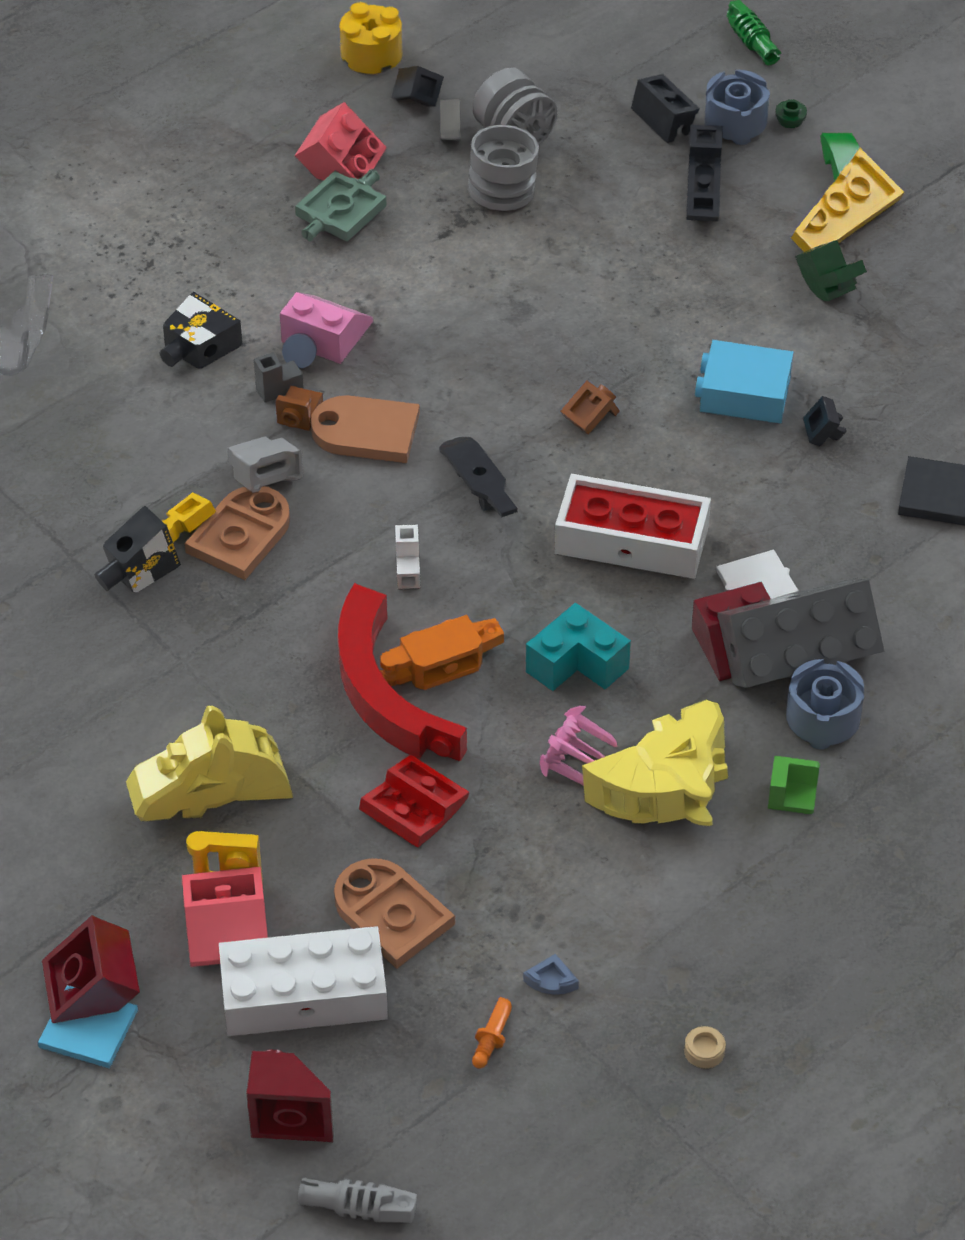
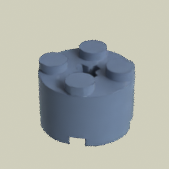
(738, 105)
(825, 703)

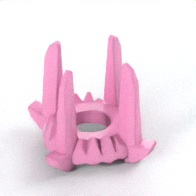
(566, 741)

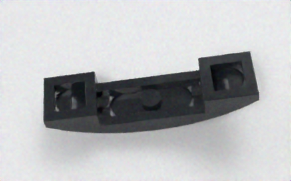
(704, 173)

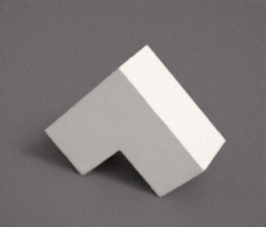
(407, 556)

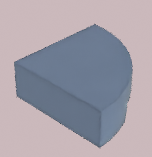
(551, 977)

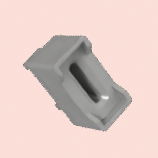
(265, 462)

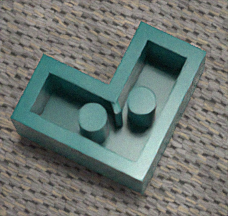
(578, 643)

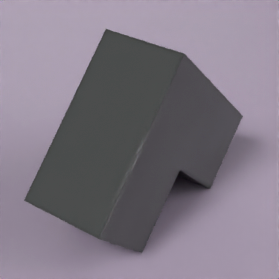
(275, 379)

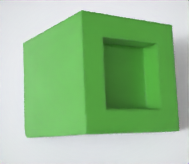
(793, 785)

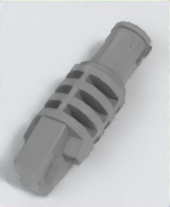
(356, 1199)

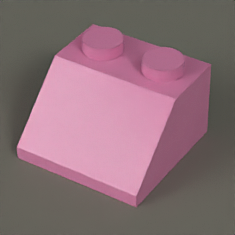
(327, 323)

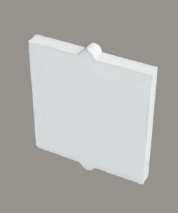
(758, 568)

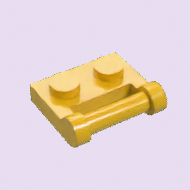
(233, 849)

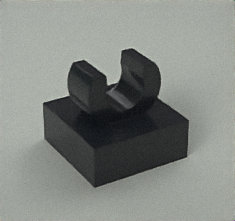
(823, 422)

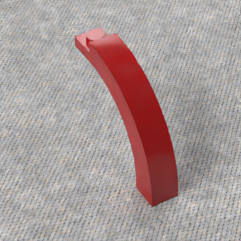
(371, 695)

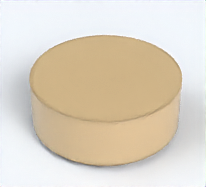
(704, 1047)

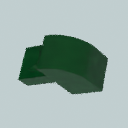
(827, 271)

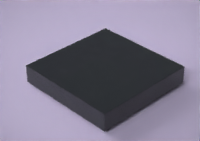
(933, 491)

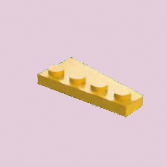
(848, 204)

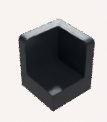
(418, 85)

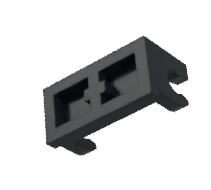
(663, 106)

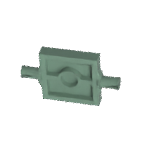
(341, 205)

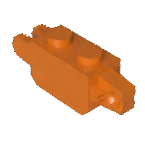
(440, 652)

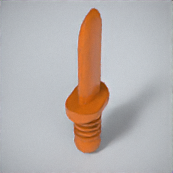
(491, 1035)

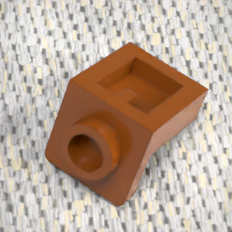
(589, 406)
(297, 407)

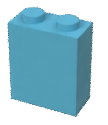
(744, 381)

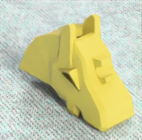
(208, 769)
(666, 773)

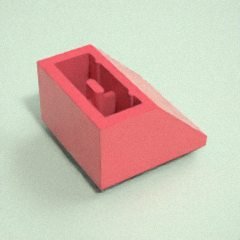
(341, 145)
(222, 909)

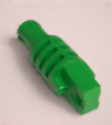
(752, 32)

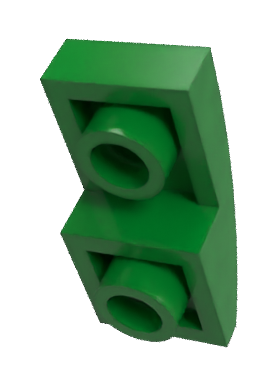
(838, 150)

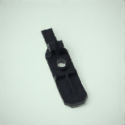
(479, 474)

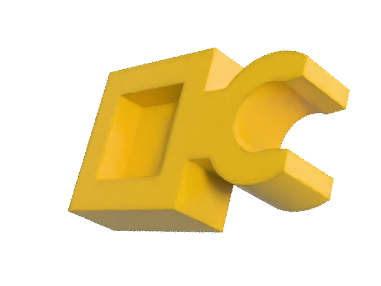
(188, 515)

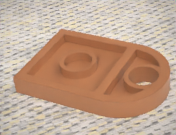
(366, 427)
(240, 531)
(394, 902)

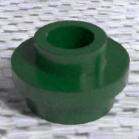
(791, 113)

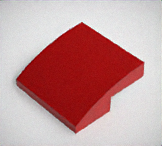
(414, 800)

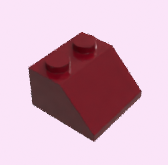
(707, 626)
(99, 966)
(287, 1099)

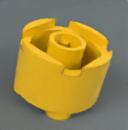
(371, 38)

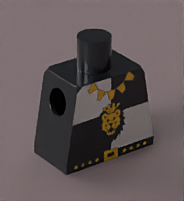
(199, 333)
(138, 553)

